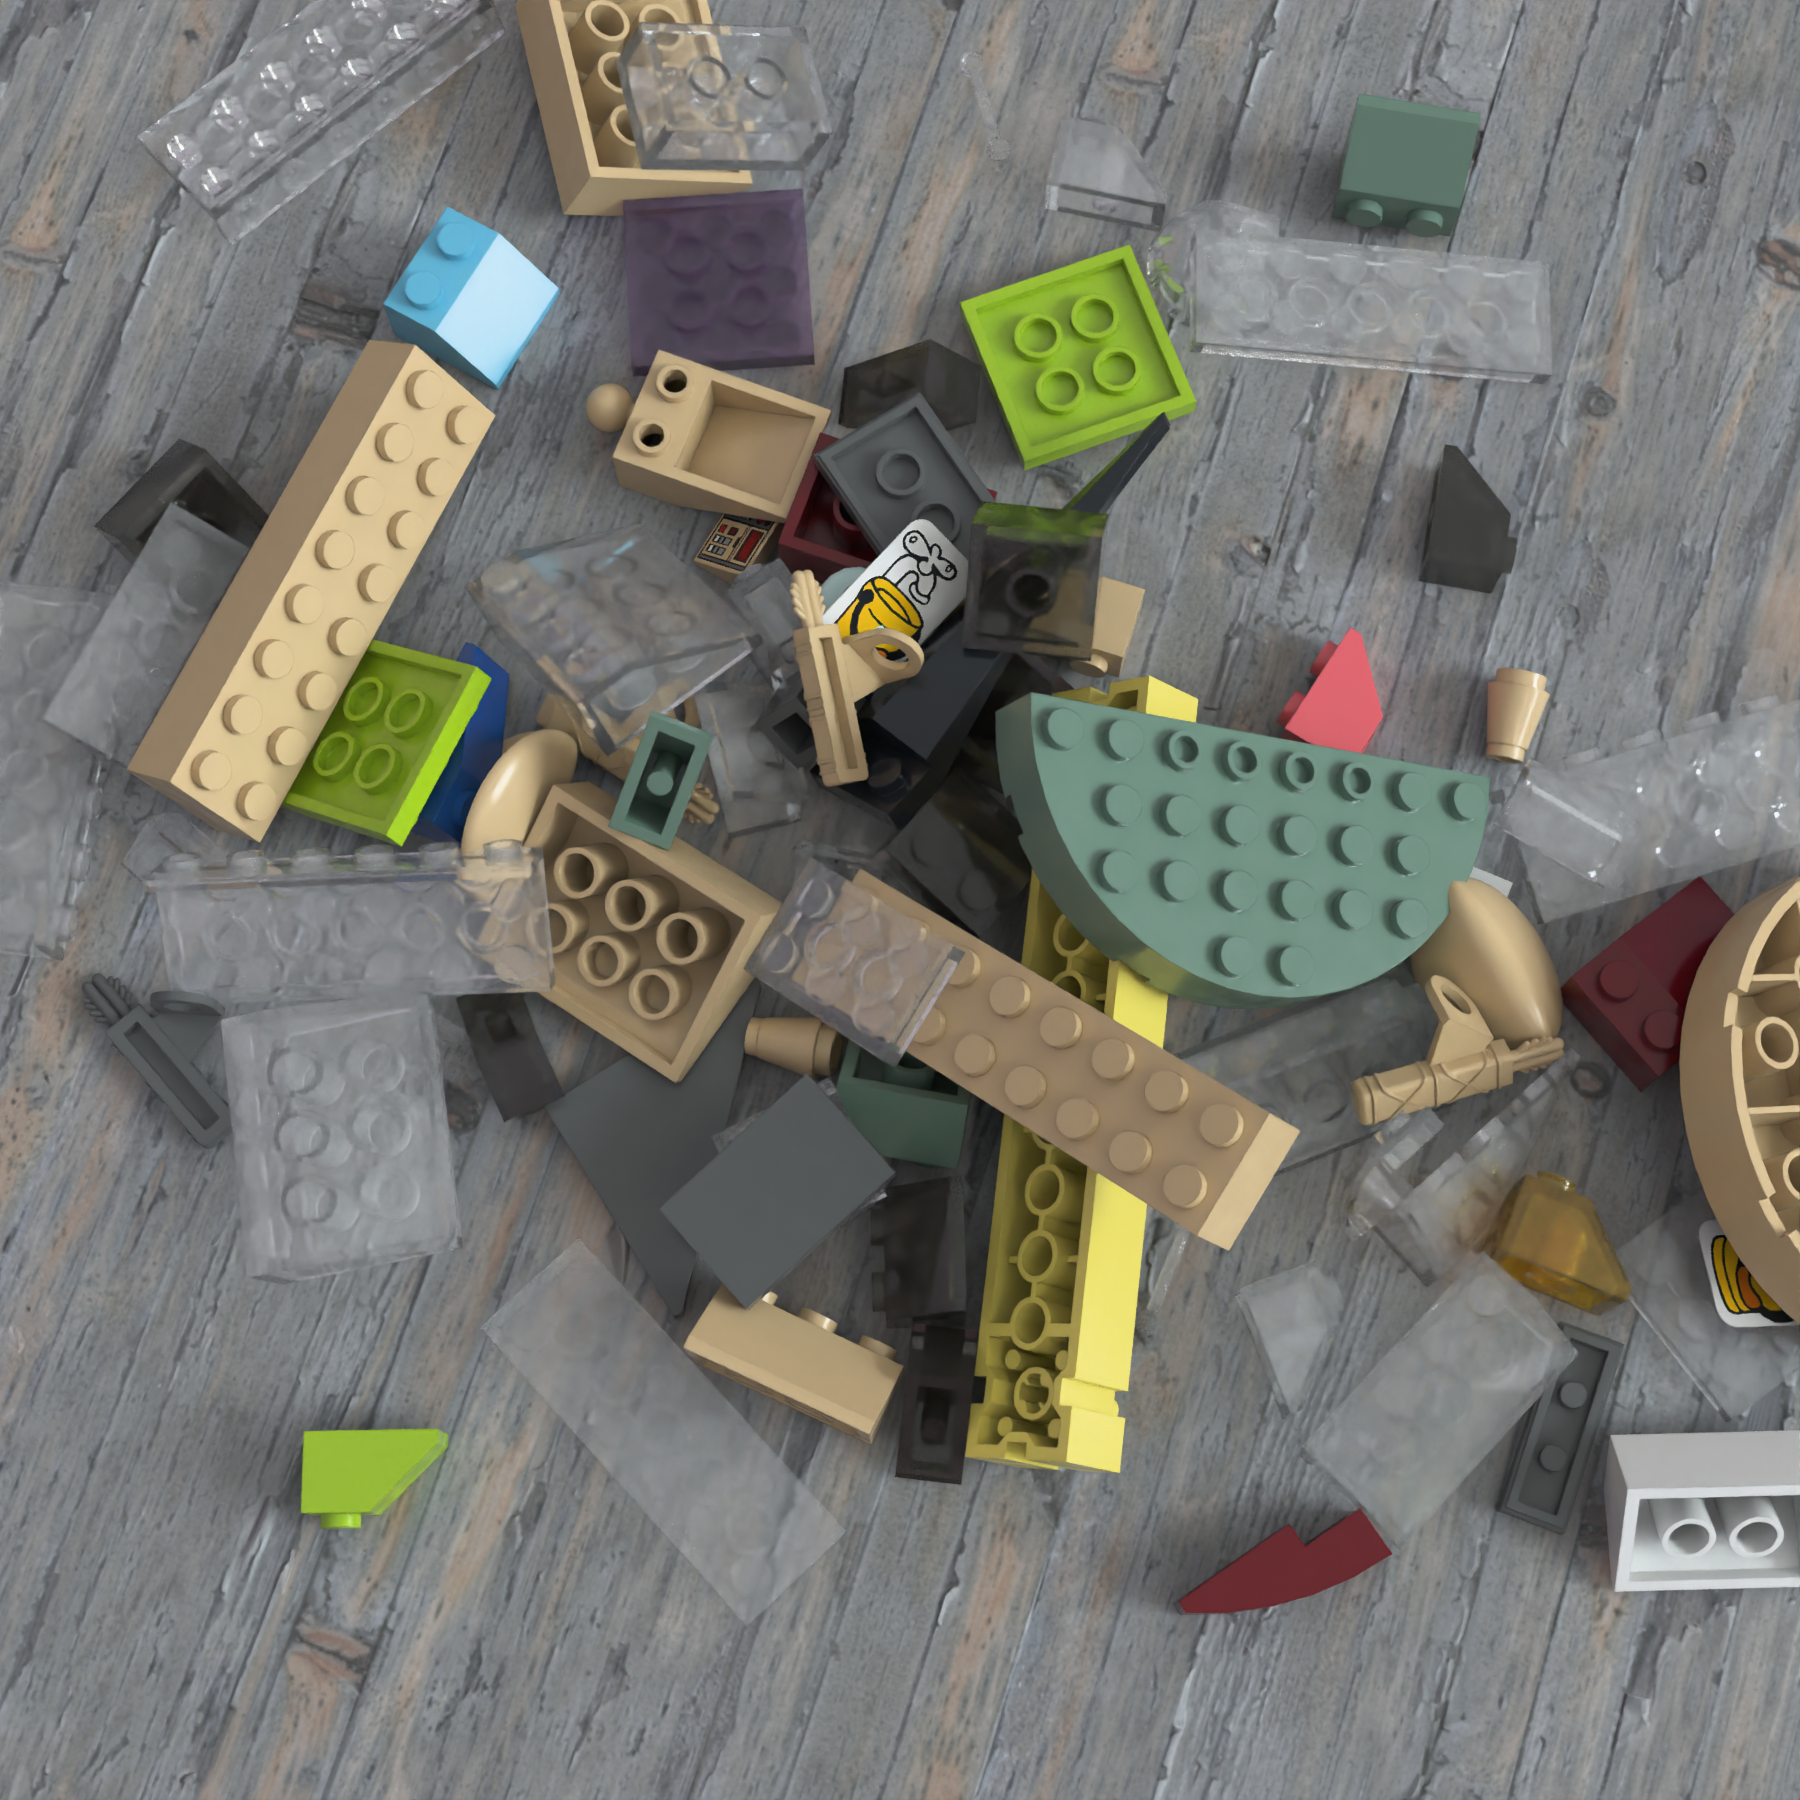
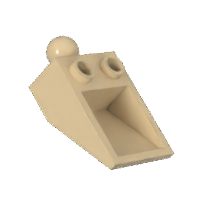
(720, 437)

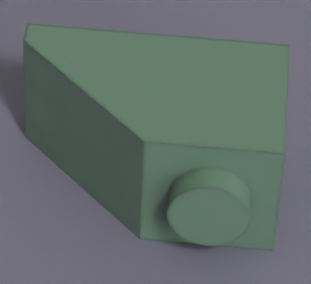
(661, 780)

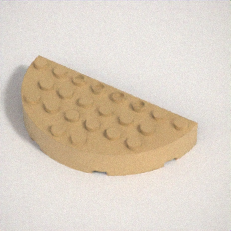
(1745, 1086)

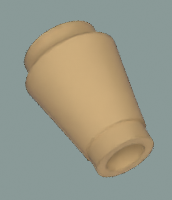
(1513, 713)
(795, 1044)

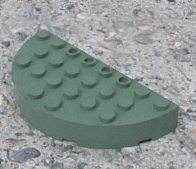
(1232, 854)

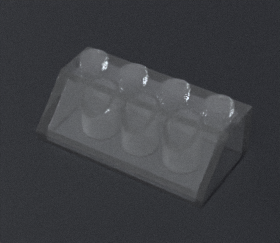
(1310, 1054)
(1440, 1400)

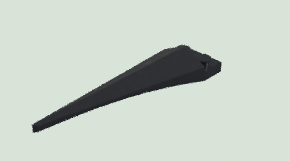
(920, 722)

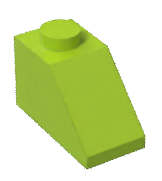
(362, 1471)

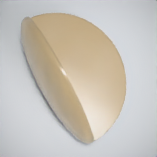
(519, 786)
(1496, 961)

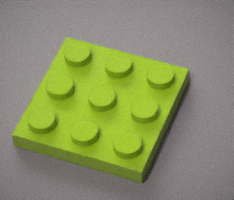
(1076, 357)
(387, 741)

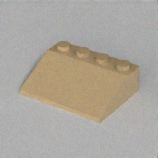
(583, 106)
(641, 933)

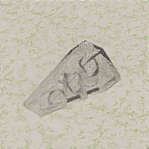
(1461, 1198)

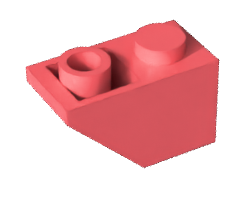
(1342, 703)

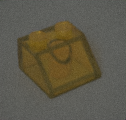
(1557, 1245)

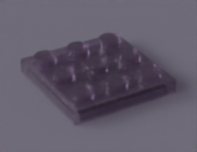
(719, 280)

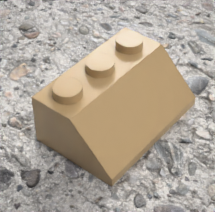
(798, 1362)

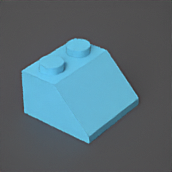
(470, 299)

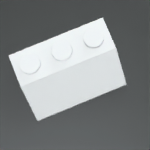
(1703, 1510)

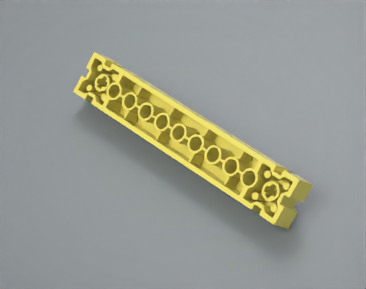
(1060, 1233)

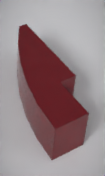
(1288, 1570)

